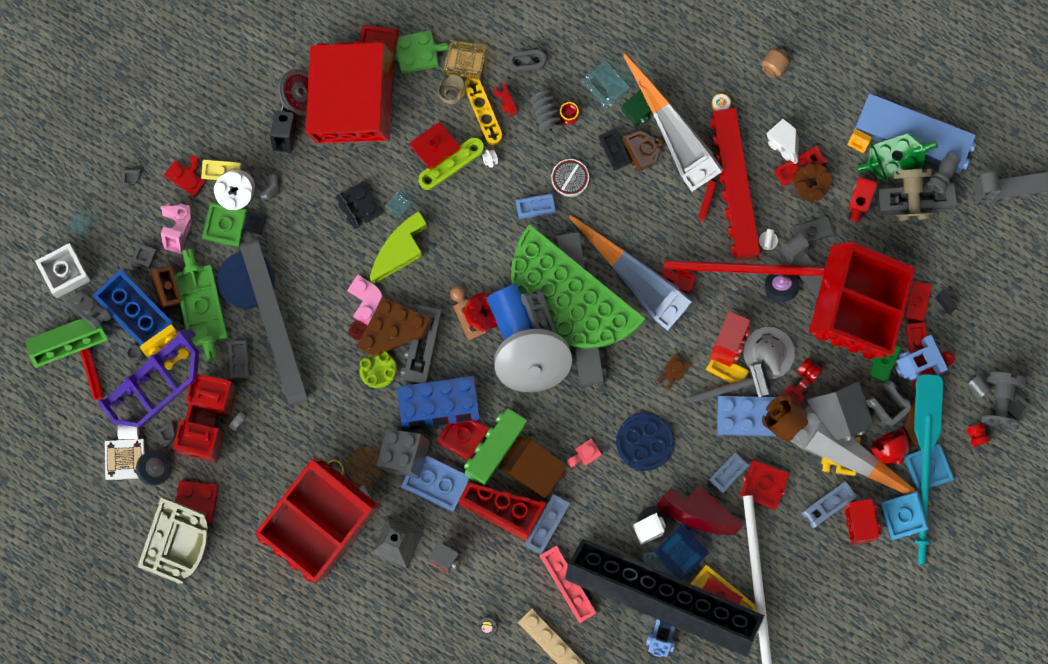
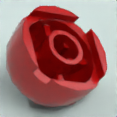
(891, 447)

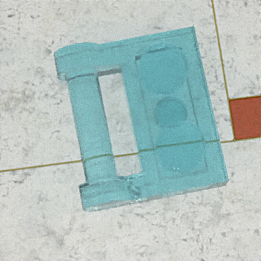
(609, 80)

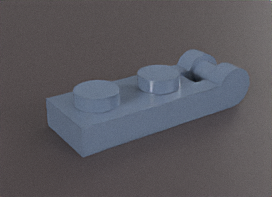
(830, 504)

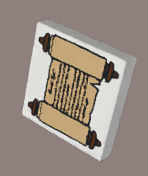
(122, 458)

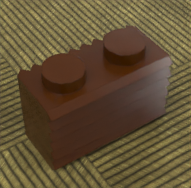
(166, 288)

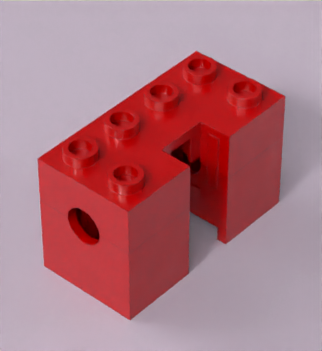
(196, 433)

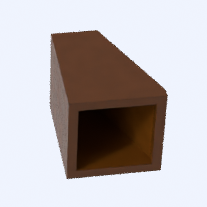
(532, 467)

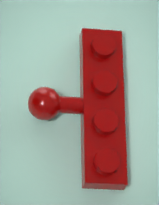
(914, 335)

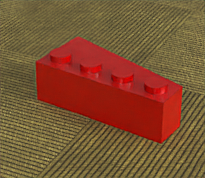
(505, 510)

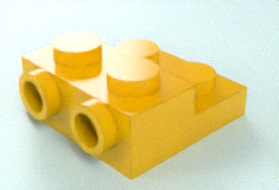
(159, 341)

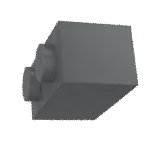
(444, 558)

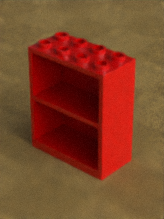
(349, 92)
(861, 300)
(316, 520)

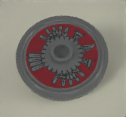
(294, 91)

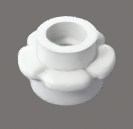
(490, 158)

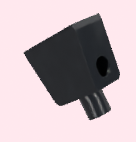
(283, 131)

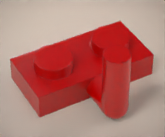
(185, 177)

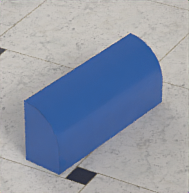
(509, 311)

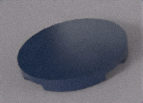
(235, 283)
(644, 442)

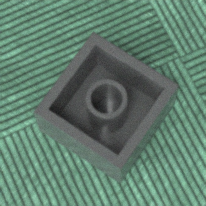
(403, 453)

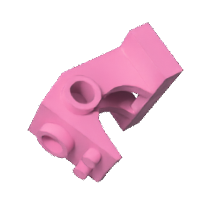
(174, 238)

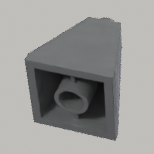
(401, 550)

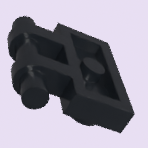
(364, 202)

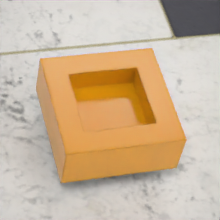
(859, 140)

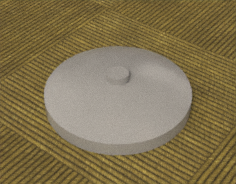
(533, 360)

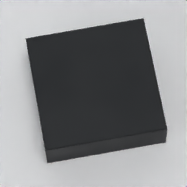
(946, 301)

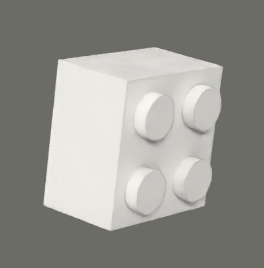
(62, 270)

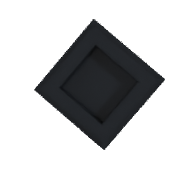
(254, 223)

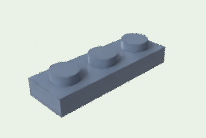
(547, 524)

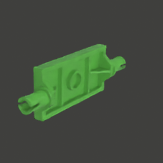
(201, 304)

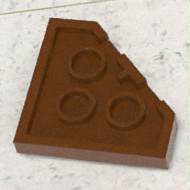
(392, 328)

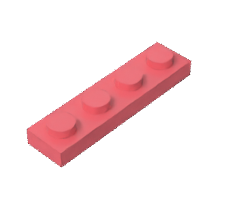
(571, 592)

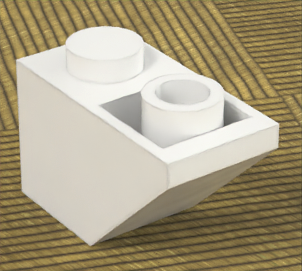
(785, 139)
(649, 528)

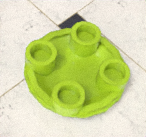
(378, 370)

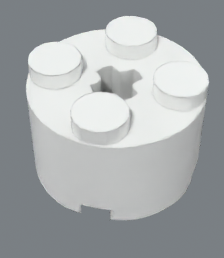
(230, 199)

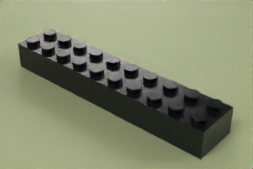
(664, 597)

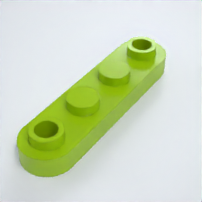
(452, 164)

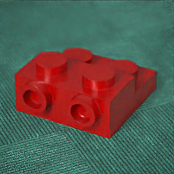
(198, 497)

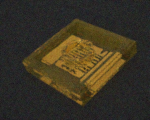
(465, 59)

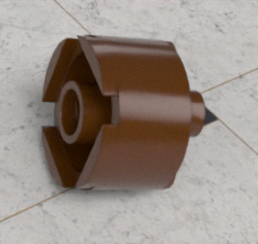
(785, 417)

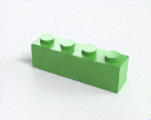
(64, 341)
(495, 447)

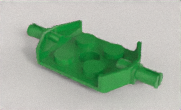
(883, 162)

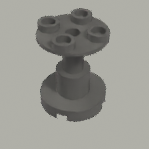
(1004, 393)

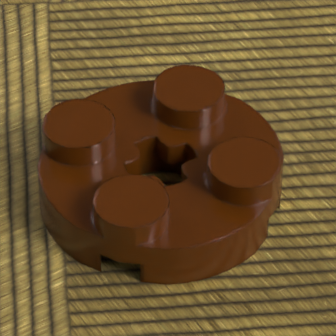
(816, 191)

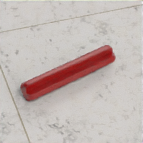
(92, 374)

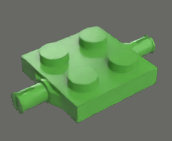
(417, 52)

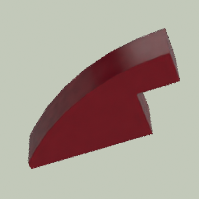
(700, 512)

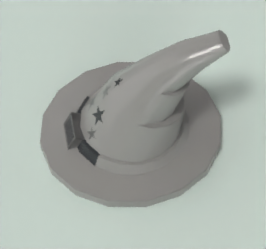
(773, 348)

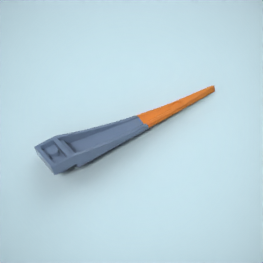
(657, 294)

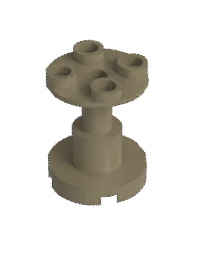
(913, 186)

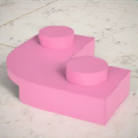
(369, 295)

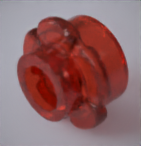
(352, 330)

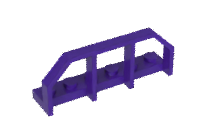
(143, 375)

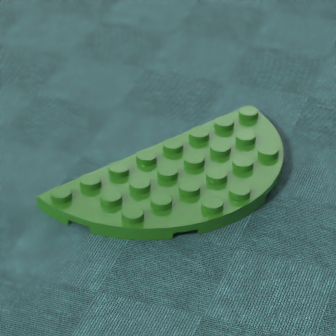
(577, 302)

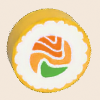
(721, 102)

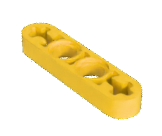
(484, 110)

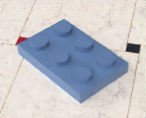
(742, 416)
(438, 484)

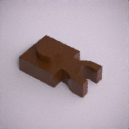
(675, 370)

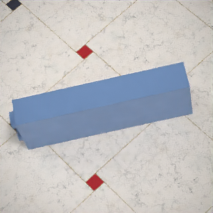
(888, 120)

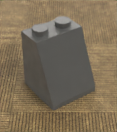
(843, 411)

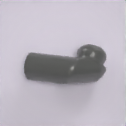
(272, 190)

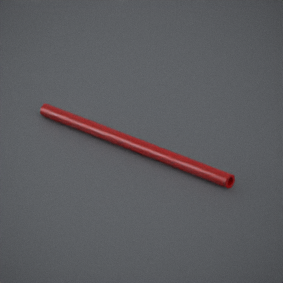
(744, 268)

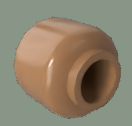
(775, 62)

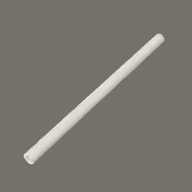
(757, 578)

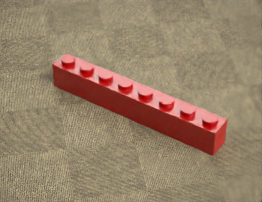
(735, 184)

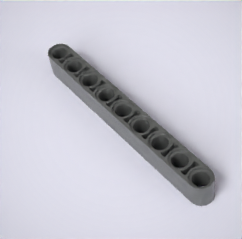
(273, 322)

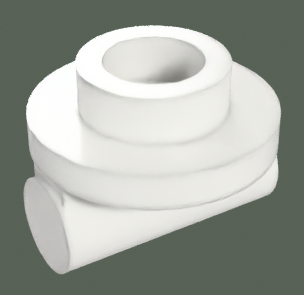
(768, 240)

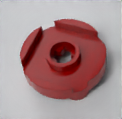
(473, 315)

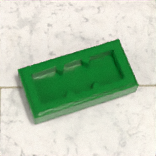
(883, 366)

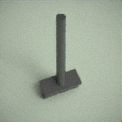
(759, 378)

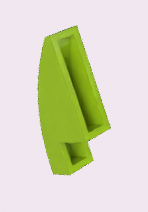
(398, 249)

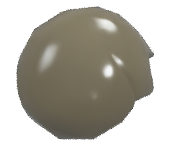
(451, 89)

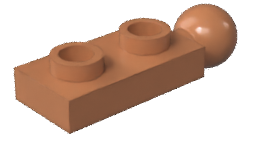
(458, 294)

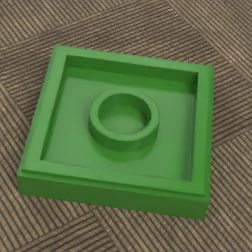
(224, 225)

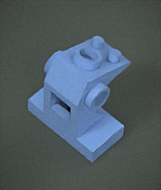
(907, 367)
(658, 646)

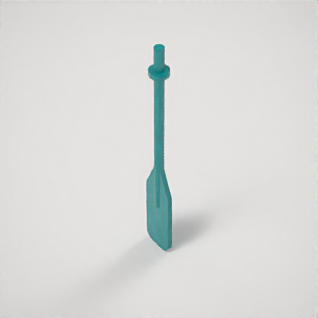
(927, 430)

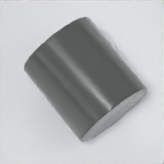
(979, 386)

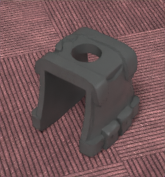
(903, 404)

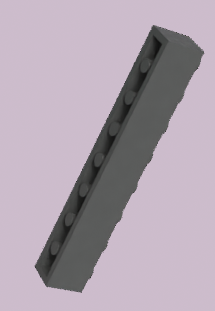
(588, 359)

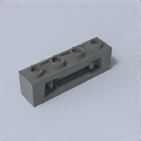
(884, 201)
(415, 376)

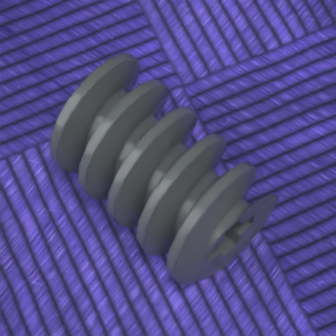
(545, 111)

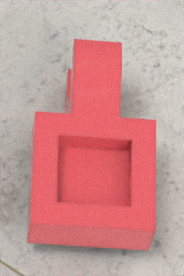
(585, 453)

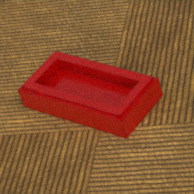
(706, 201)

